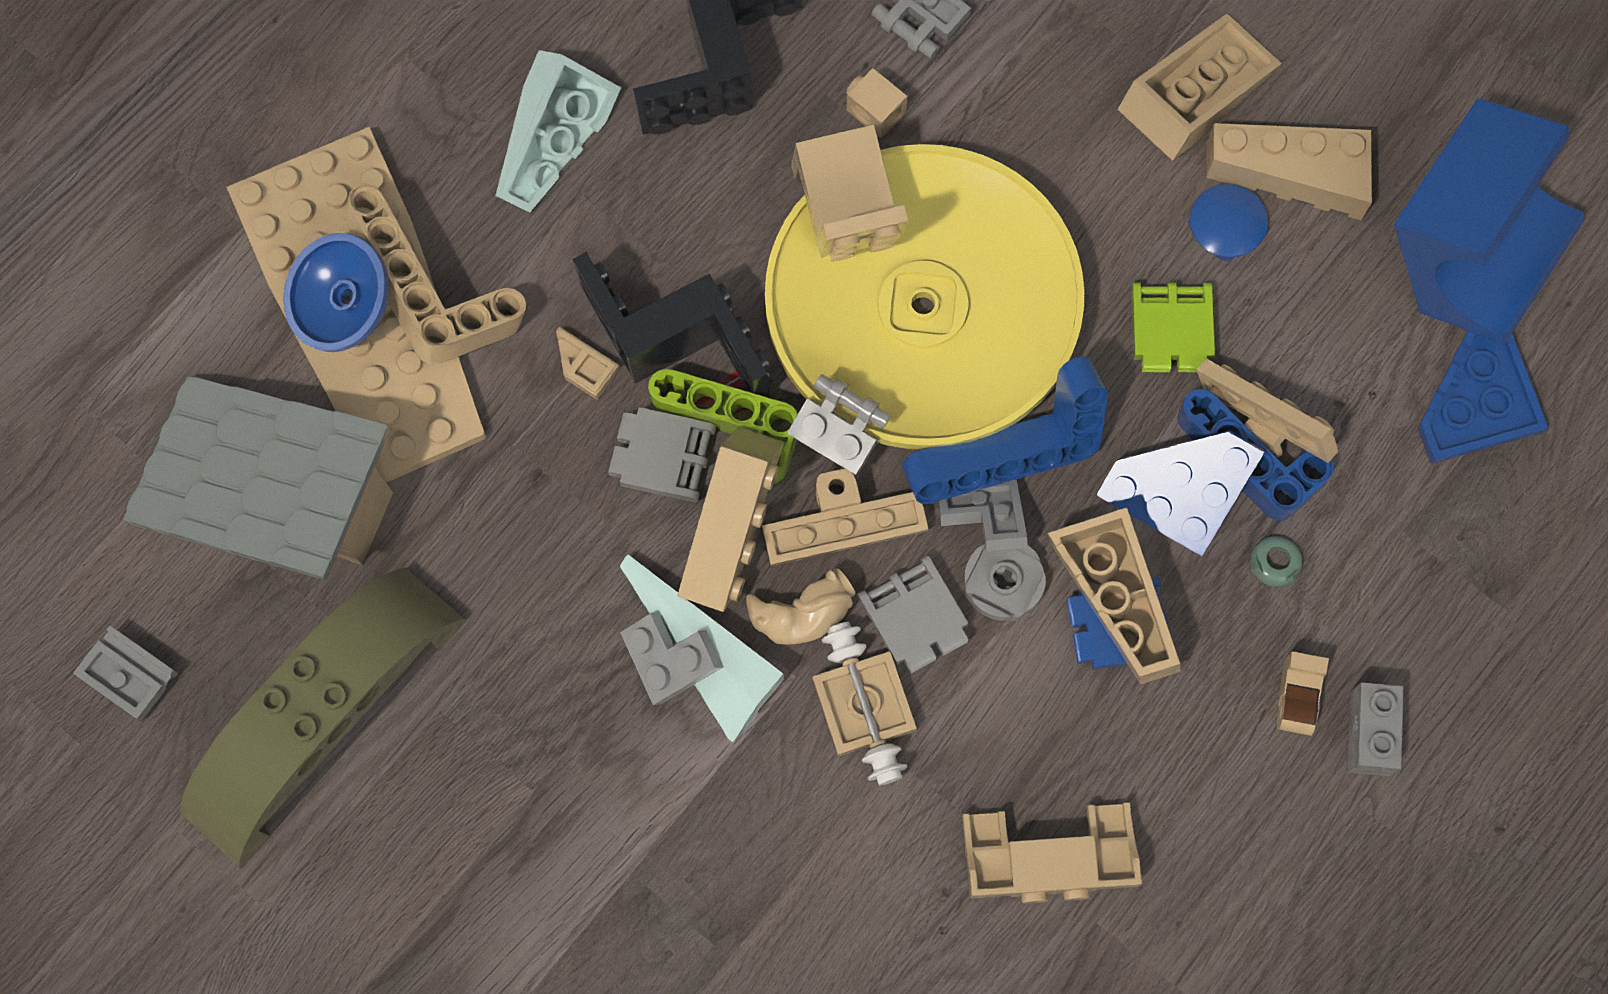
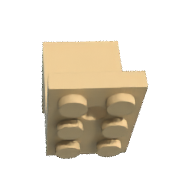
(848, 193)

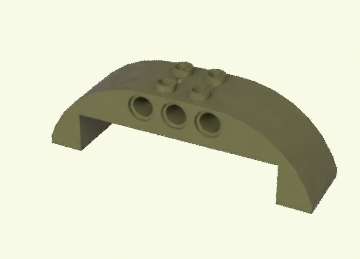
(311, 708)

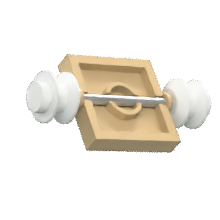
(864, 703)

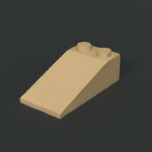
(1197, 86)

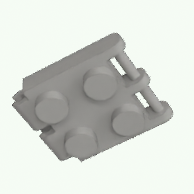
(661, 453)
(916, 616)

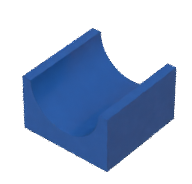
(1479, 225)

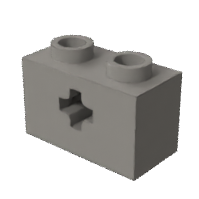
(1375, 729)

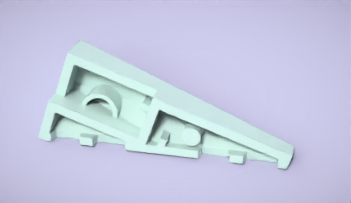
(746, 678)

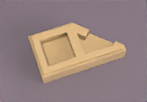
(585, 365)

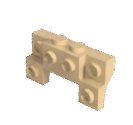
(1052, 866)

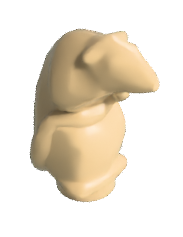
(809, 616)

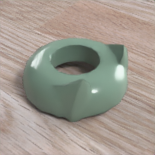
(1265, 572)

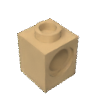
(876, 102)

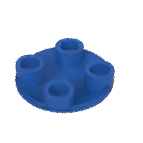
(1228, 221)

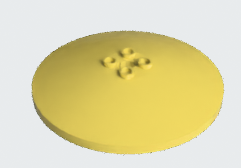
(999, 287)

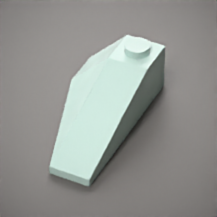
(553, 120)

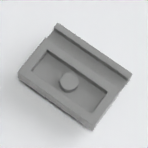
(125, 673)

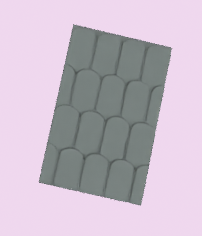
(264, 479)

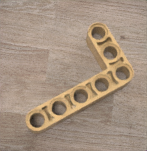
(417, 289)

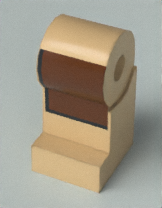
(1300, 692)

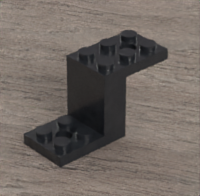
(725, 78)
(674, 327)

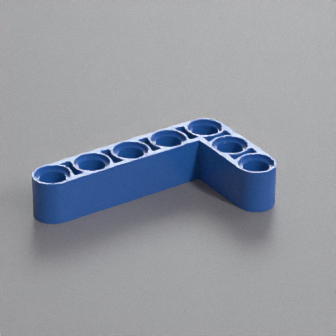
(1021, 449)

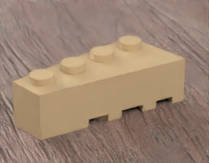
(1296, 162)
(729, 518)
(1115, 581)

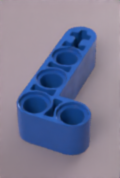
(1275, 474)

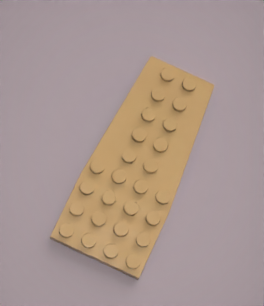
(382, 376)

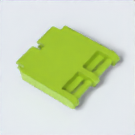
(1172, 327)

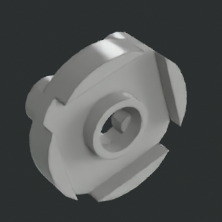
(1010, 602)

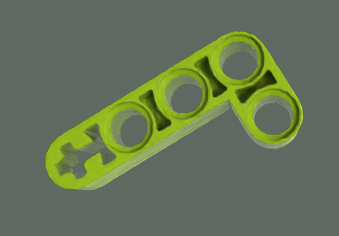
(721, 414)

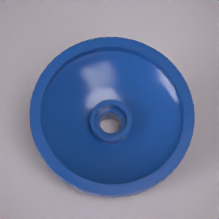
(321, 289)

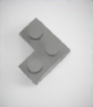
(997, 510)
(668, 667)

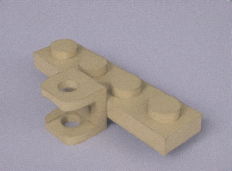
(1269, 417)
(843, 522)

